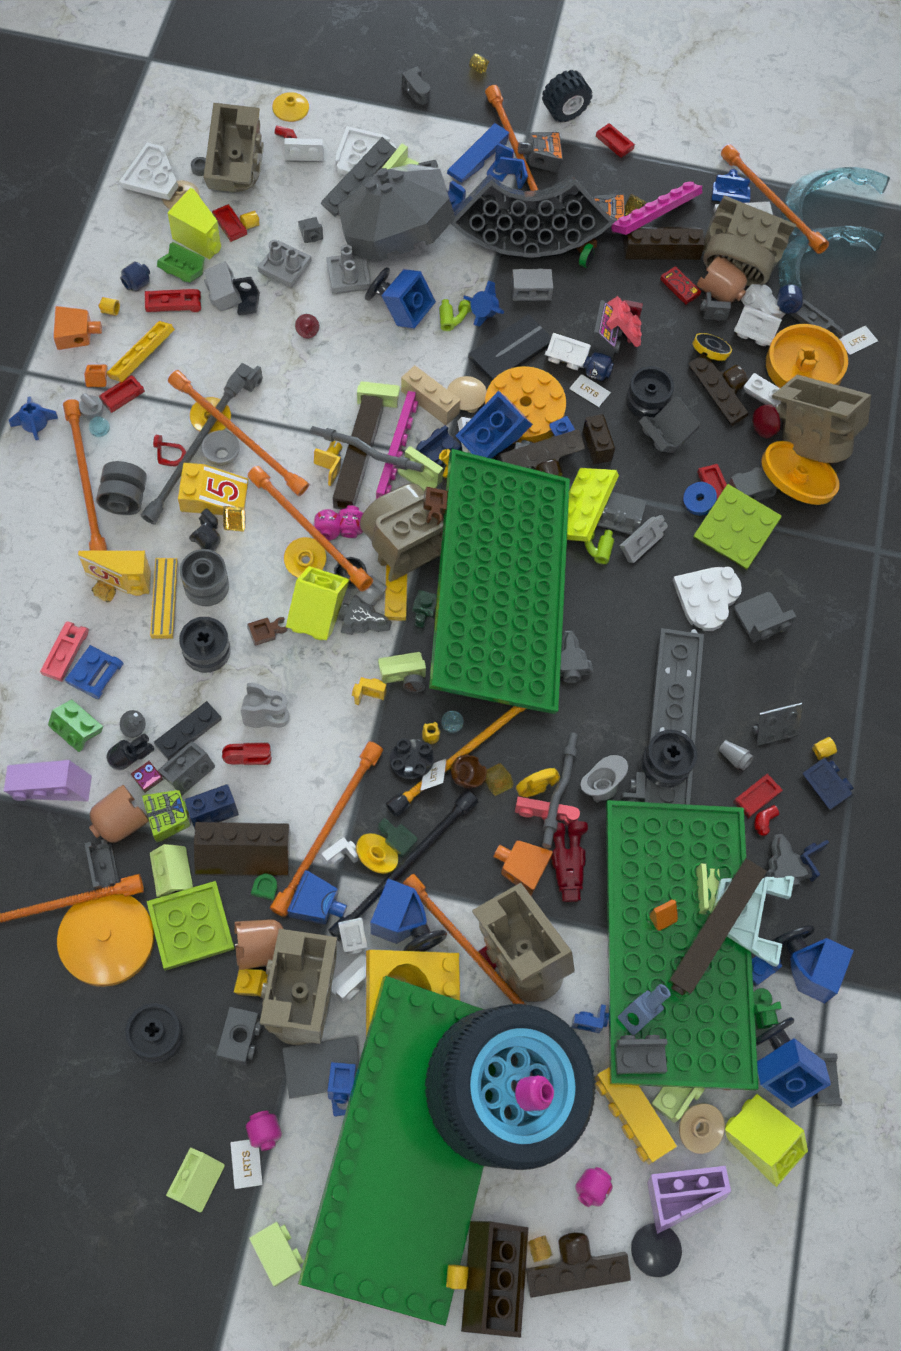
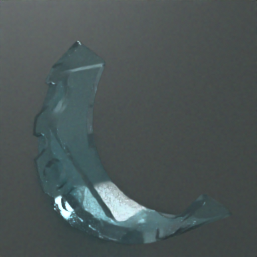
(820, 178)
(790, 261)

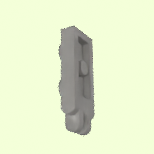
(643, 538)

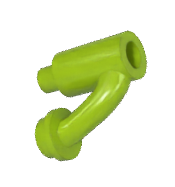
(447, 320)
(603, 551)

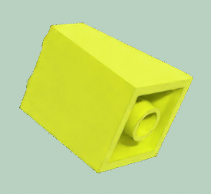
(194, 225)
(316, 603)
(767, 1138)

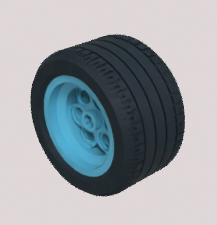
(461, 1077)

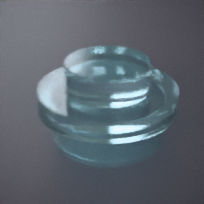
(99, 427)
(452, 721)

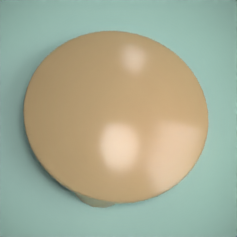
(470, 391)

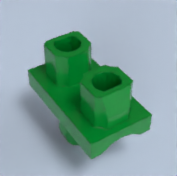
(765, 1012)

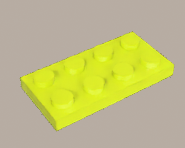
(587, 501)

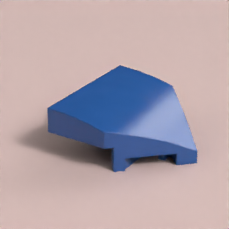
(731, 186)

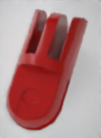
(247, 754)

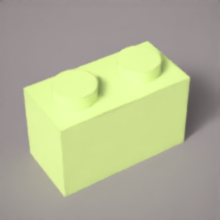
(276, 1254)

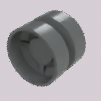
(121, 488)
(204, 577)

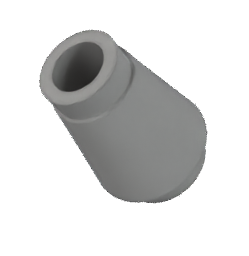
(736, 755)

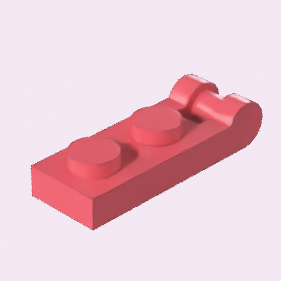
(64, 651)
(530, 807)

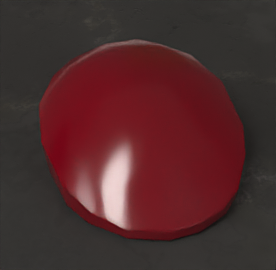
(766, 421)

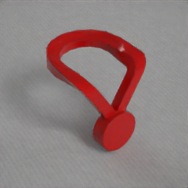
(158, 443)

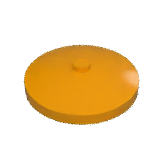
(799, 476)
(106, 940)

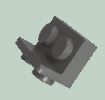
(187, 767)
(640, 1055)

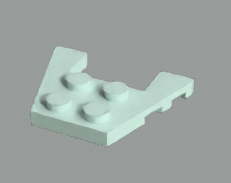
(748, 923)

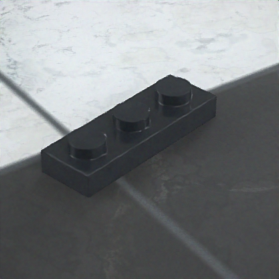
(187, 730)

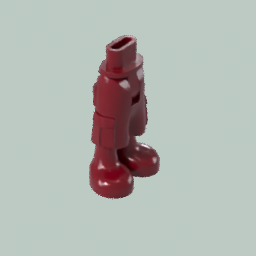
(570, 862)

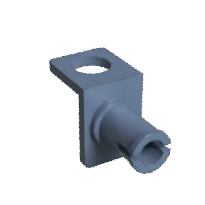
(645, 1007)

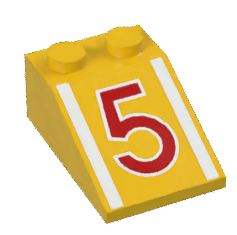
(210, 489)
(122, 569)

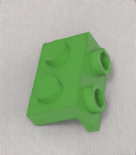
(182, 263)
(74, 724)

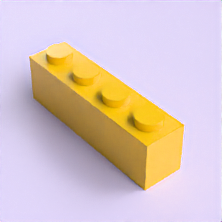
(637, 1117)

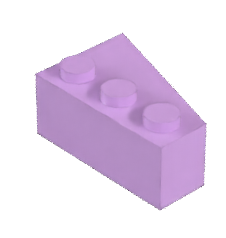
(48, 781)
(685, 1194)

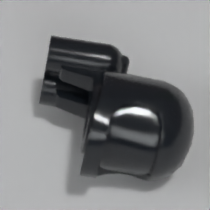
(206, 534)
(126, 753)

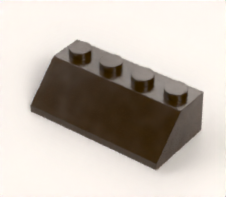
(664, 243)
(241, 849)
(495, 1279)

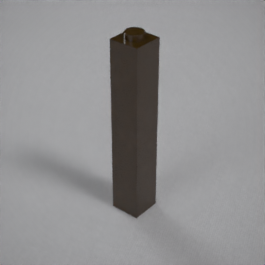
(356, 460)
(716, 927)

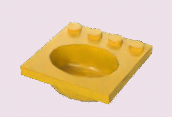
(427, 970)

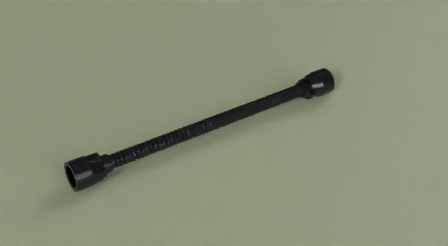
(463, 805)

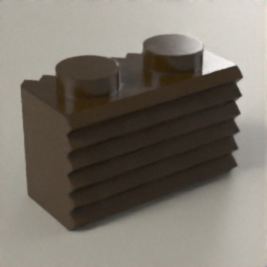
(598, 439)

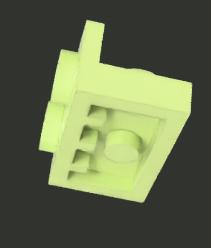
(431, 474)
(675, 1101)

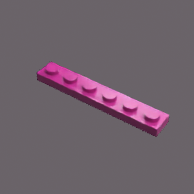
(656, 208)
(400, 439)

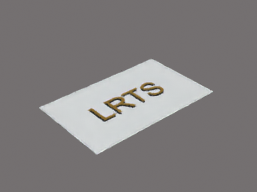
(858, 340)
(590, 390)
(434, 776)
(245, 1164)

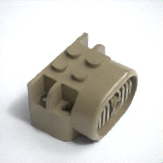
(233, 148)
(747, 239)
(821, 418)
(400, 530)
(524, 944)
(299, 986)

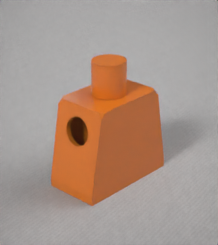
(73, 327)
(523, 863)

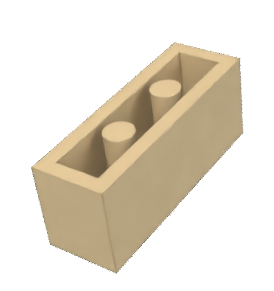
(431, 395)

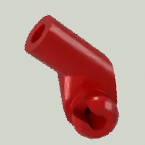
(285, 132)
(762, 820)

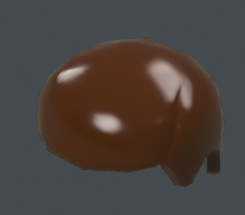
(468, 772)

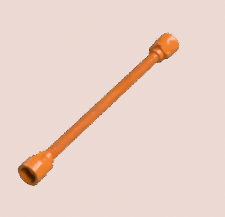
(495, 98)
(816, 240)
(181, 383)
(72, 414)
(357, 576)
(369, 757)
(414, 882)
(128, 886)

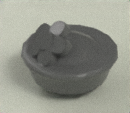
(132, 723)

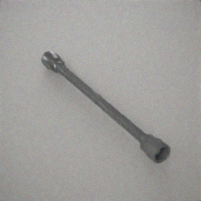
(154, 509)

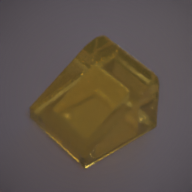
(633, 203)
(234, 518)
(498, 779)

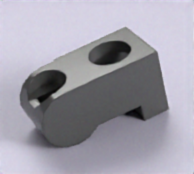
(416, 86)

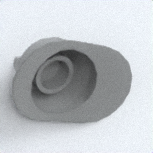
(604, 778)

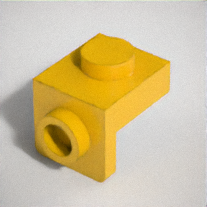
(369, 687)
(250, 982)

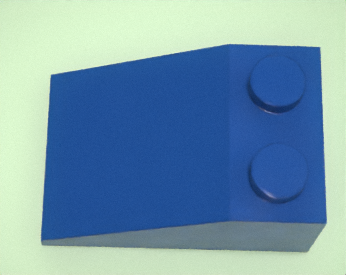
(494, 427)

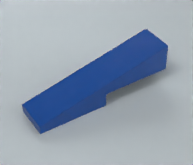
(476, 155)

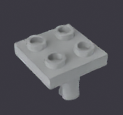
(284, 263)
(347, 271)

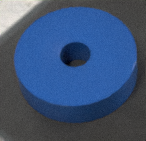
(697, 490)

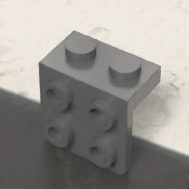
(670, 426)
(763, 617)

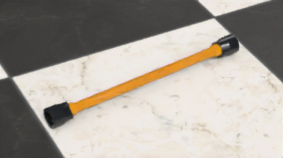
(401, 802)

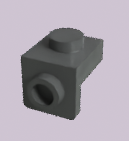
(714, 309)

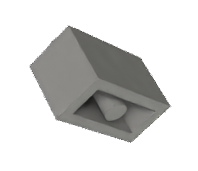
(532, 284)
(221, 286)

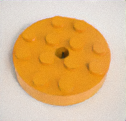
(806, 352)
(538, 392)

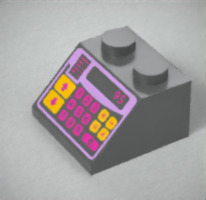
(604, 338)

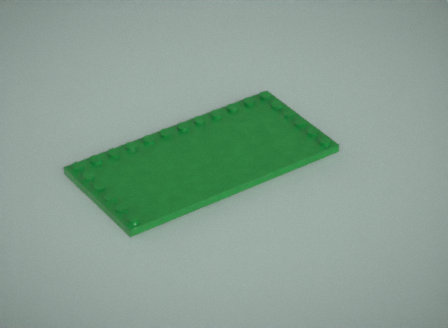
(501, 583)
(650, 862)
(395, 1188)

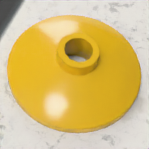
(290, 107)
(199, 415)
(300, 549)
(376, 853)

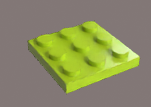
(737, 526)
(190, 925)

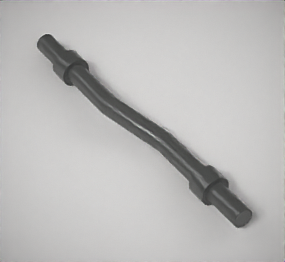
(401, 462)
(550, 822)

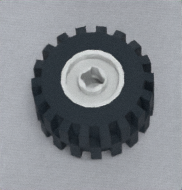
(567, 95)

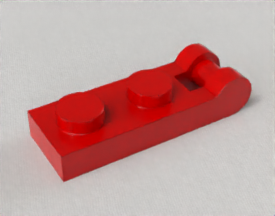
(173, 300)

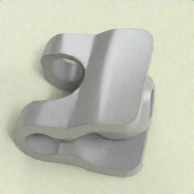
(259, 709)

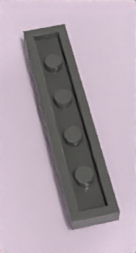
(366, 167)

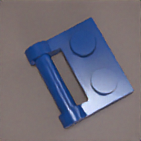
(88, 669)

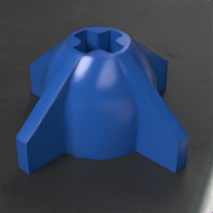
(484, 304)
(32, 417)

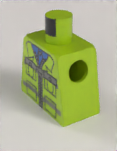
(166, 813)

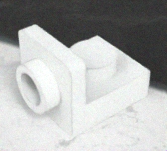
(336, 852)
(352, 935)

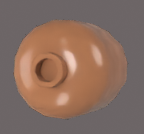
(724, 281)
(116, 816)
(255, 942)

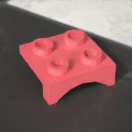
(626, 321)

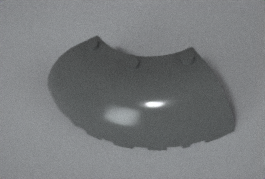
(531, 221)

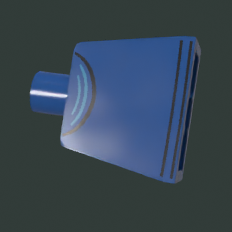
(315, 900)

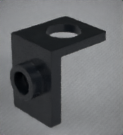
(249, 296)

